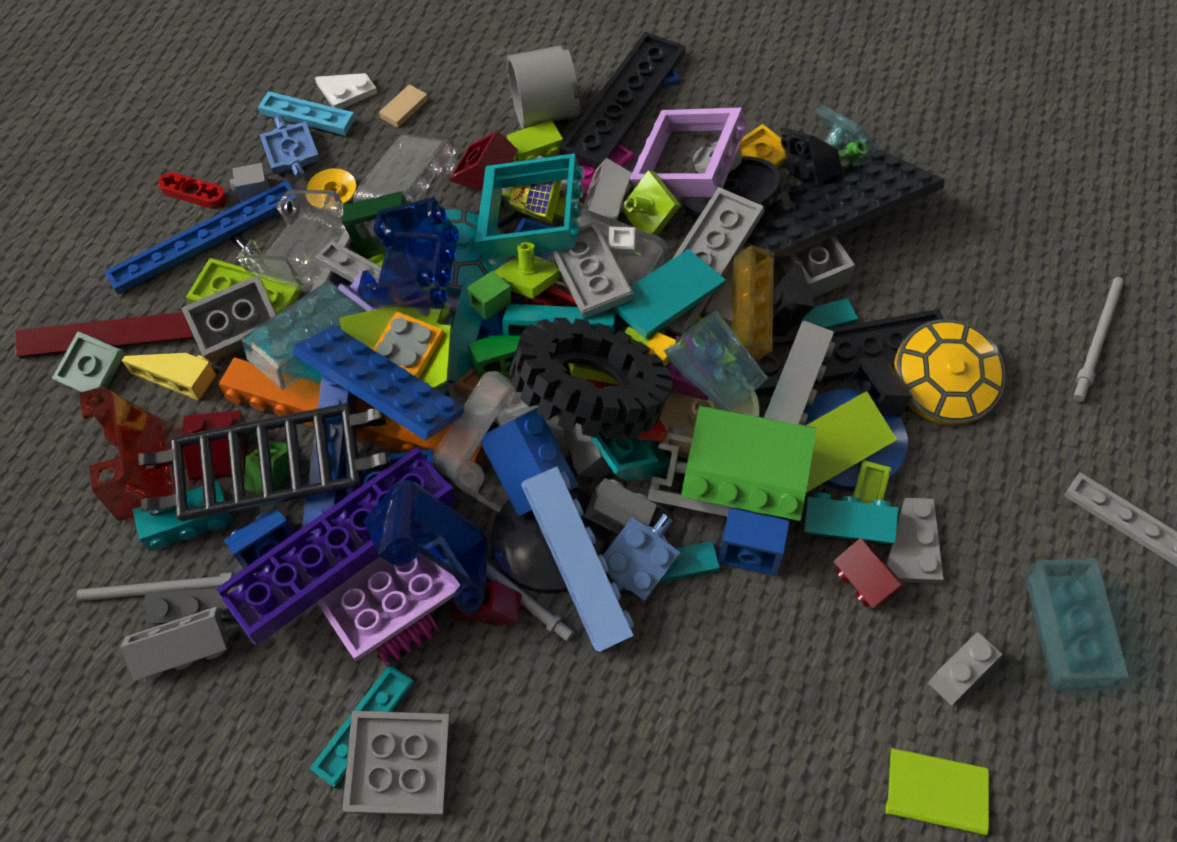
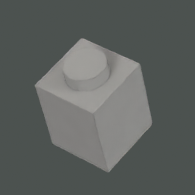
(249, 181)

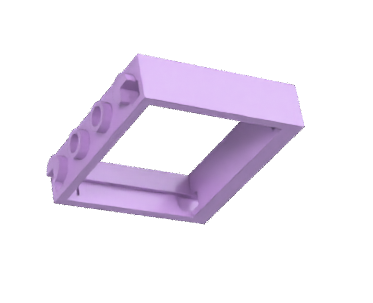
(694, 184)

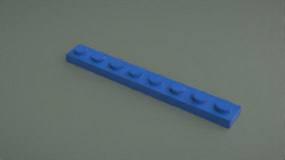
(197, 239)

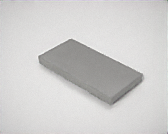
(592, 273)

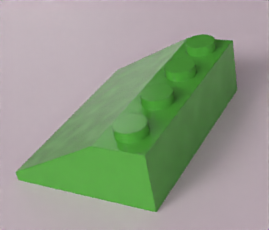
(749, 462)

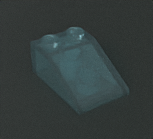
(716, 362)

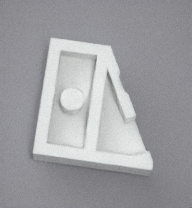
(346, 89)

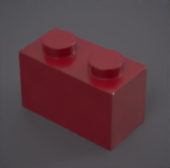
(868, 574)

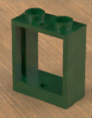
(366, 210)

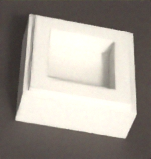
(622, 240)

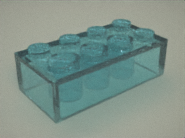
(273, 342)
(1075, 625)

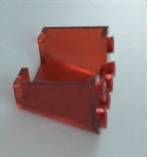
(133, 433)

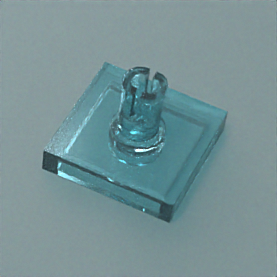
(839, 126)

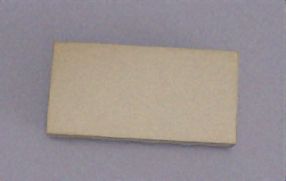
(403, 106)

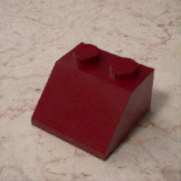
(484, 152)
(220, 448)

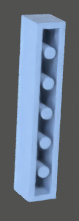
(577, 559)

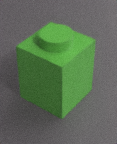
(489, 295)

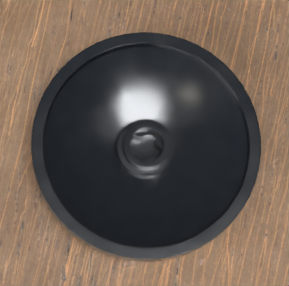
(751, 179)
(525, 553)

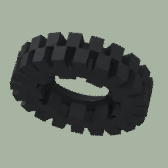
(616, 409)

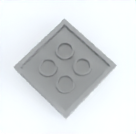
(396, 763)

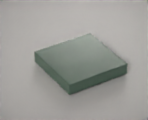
(88, 363)

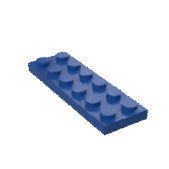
(379, 382)

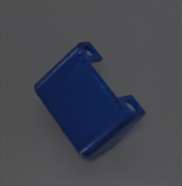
(416, 258)

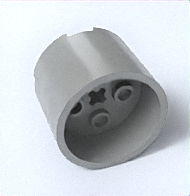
(543, 86)

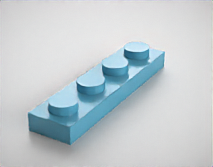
(300, 110)

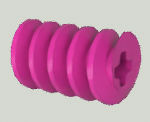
(403, 639)

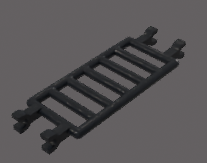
(175, 457)

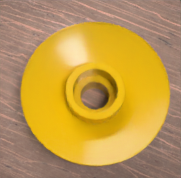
(334, 180)

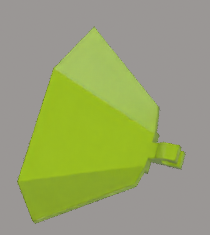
(371, 324)

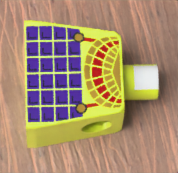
(535, 199)

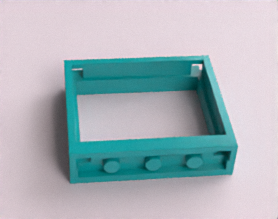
(527, 173)

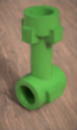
(853, 151)

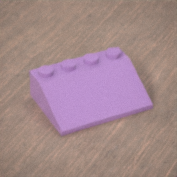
(385, 601)

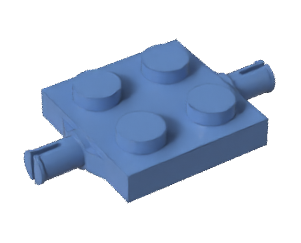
(289, 147)
(640, 556)

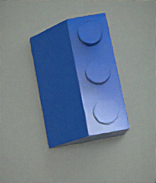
(521, 452)

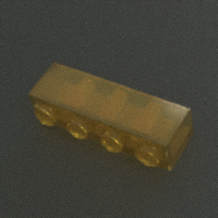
(753, 300)

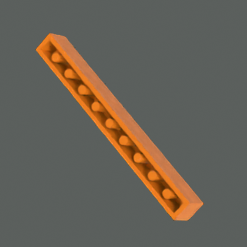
(249, 385)

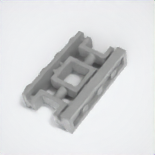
(674, 498)

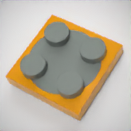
(409, 343)

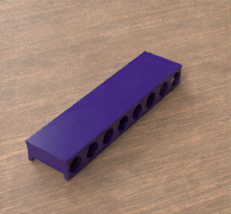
(323, 560)

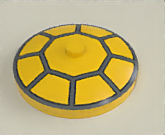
(950, 372)

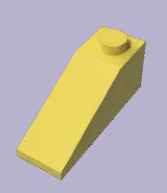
(174, 371)

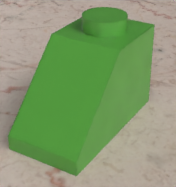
(280, 466)

